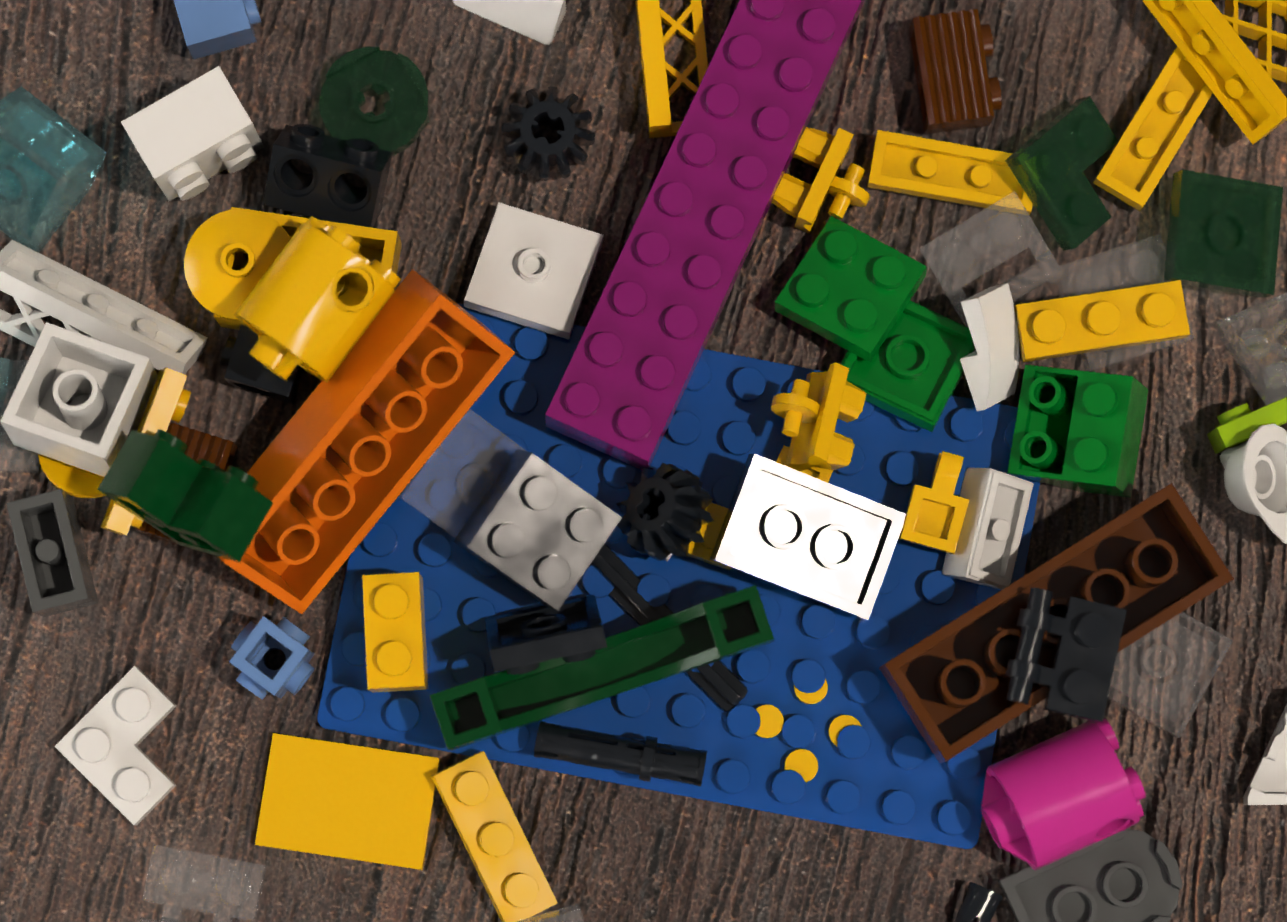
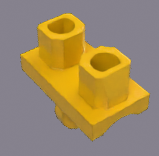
(827, 155)
(812, 415)

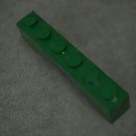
(629, 662)

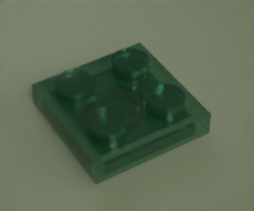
(1223, 233)

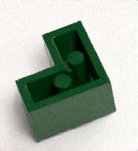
(186, 498)

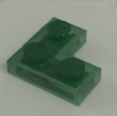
(1053, 175)

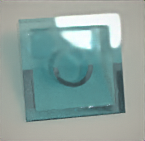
(42, 169)

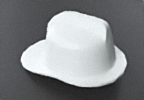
(1258, 476)

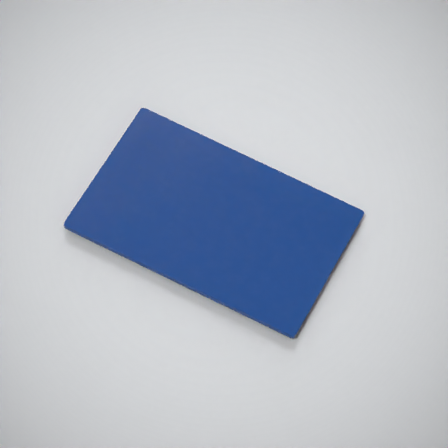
(876, 775)

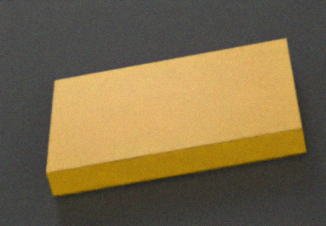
(347, 801)

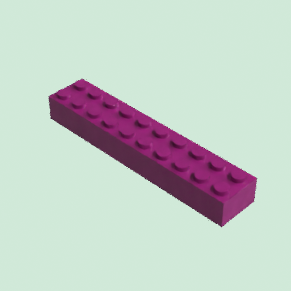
(698, 225)

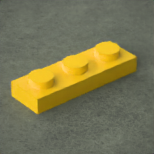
(1155, 133)
(942, 171)
(1102, 321)
(165, 403)
(494, 839)

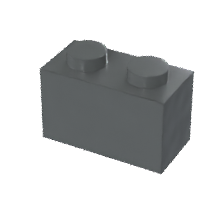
(52, 553)

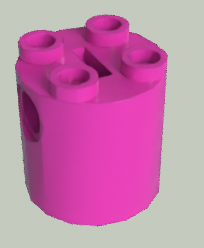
(1061, 795)

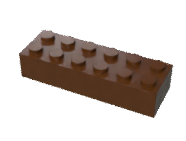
(1142, 561)

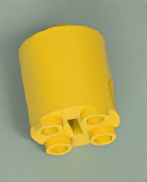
(315, 302)

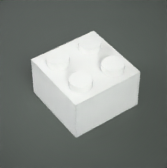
(194, 135)
(78, 399)

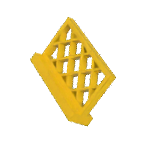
(1226, 63)

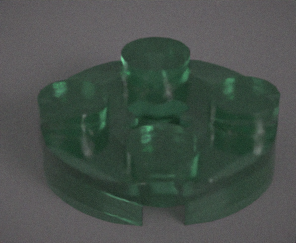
(383, 72)

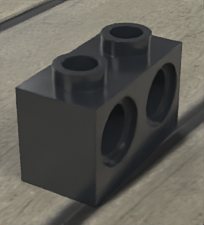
(326, 191)

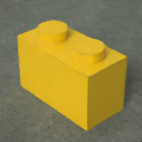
(395, 632)

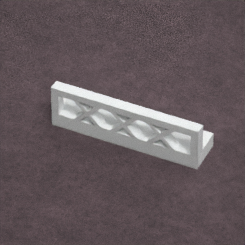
(89, 308)

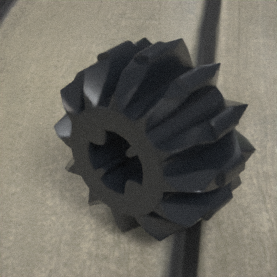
(557, 117)
(665, 512)

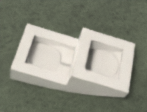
(994, 330)

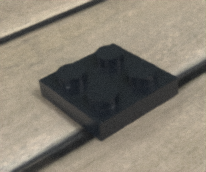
(540, 634)

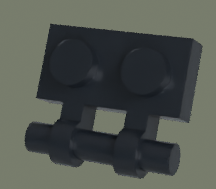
(1083, 656)

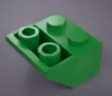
(1078, 430)

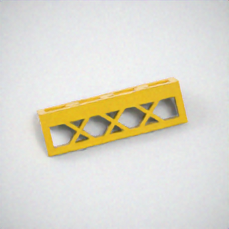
(656, 68)

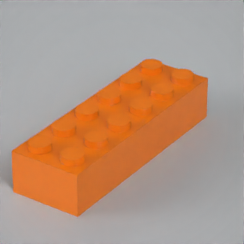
(365, 437)

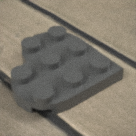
(1110, 881)

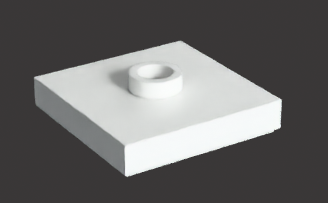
(533, 270)

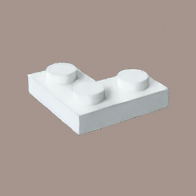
(107, 745)

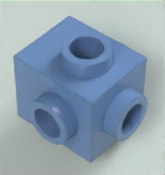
(251, 653)

